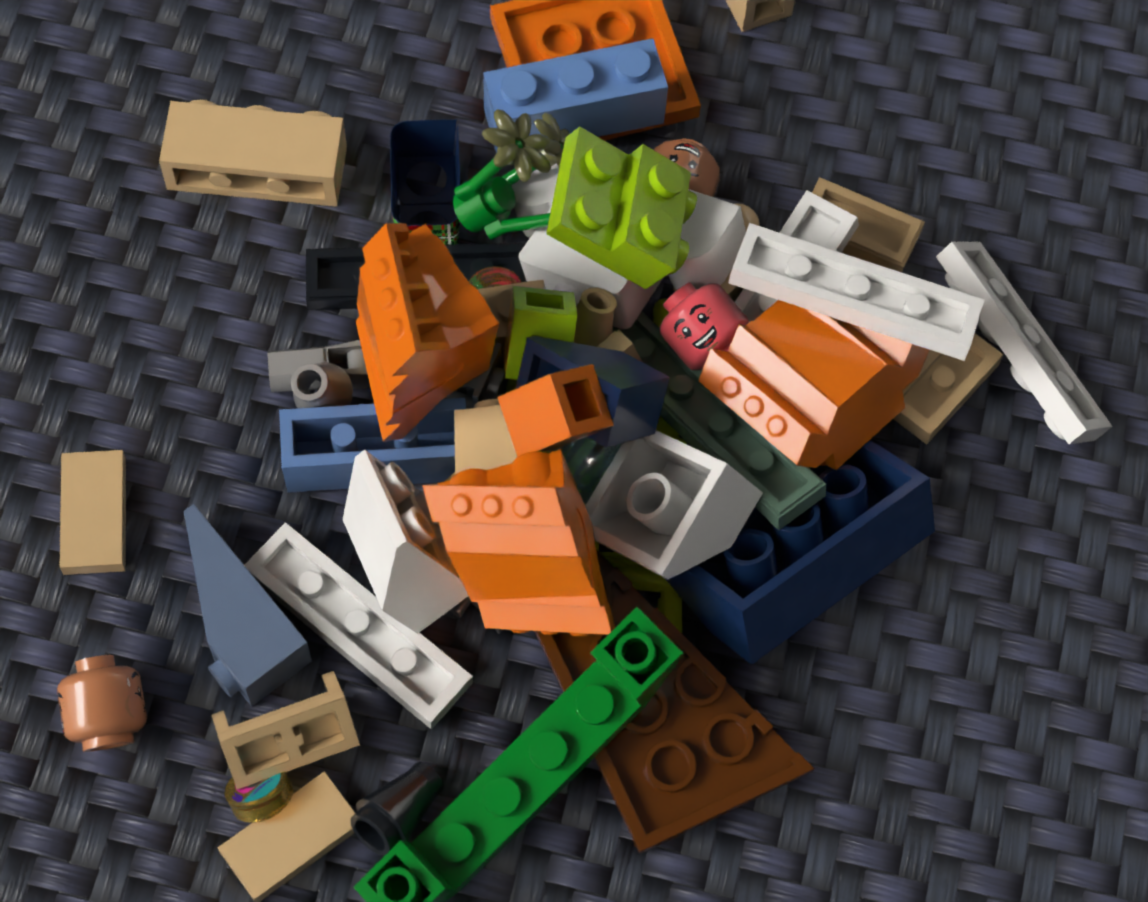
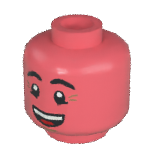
(700, 322)

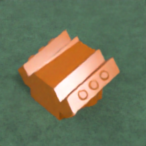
(418, 326)
(812, 382)
(524, 546)

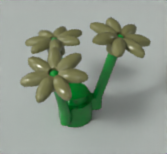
(487, 200)

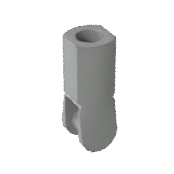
(284, 362)

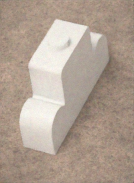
(712, 234)

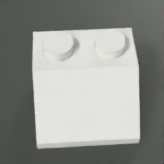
(669, 505)

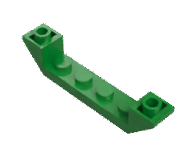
(530, 771)

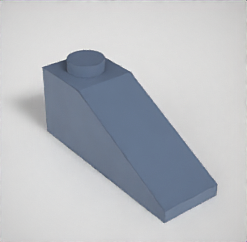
(244, 628)

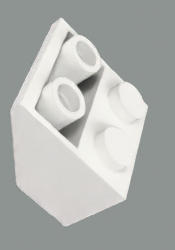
(400, 544)

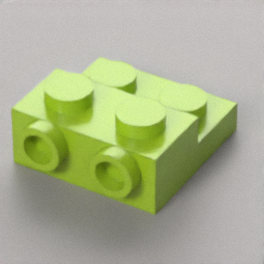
(622, 208)

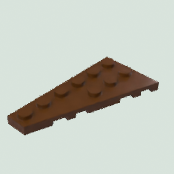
(693, 744)

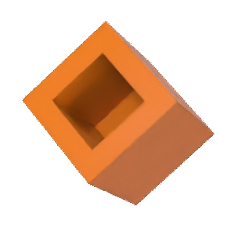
(555, 410)

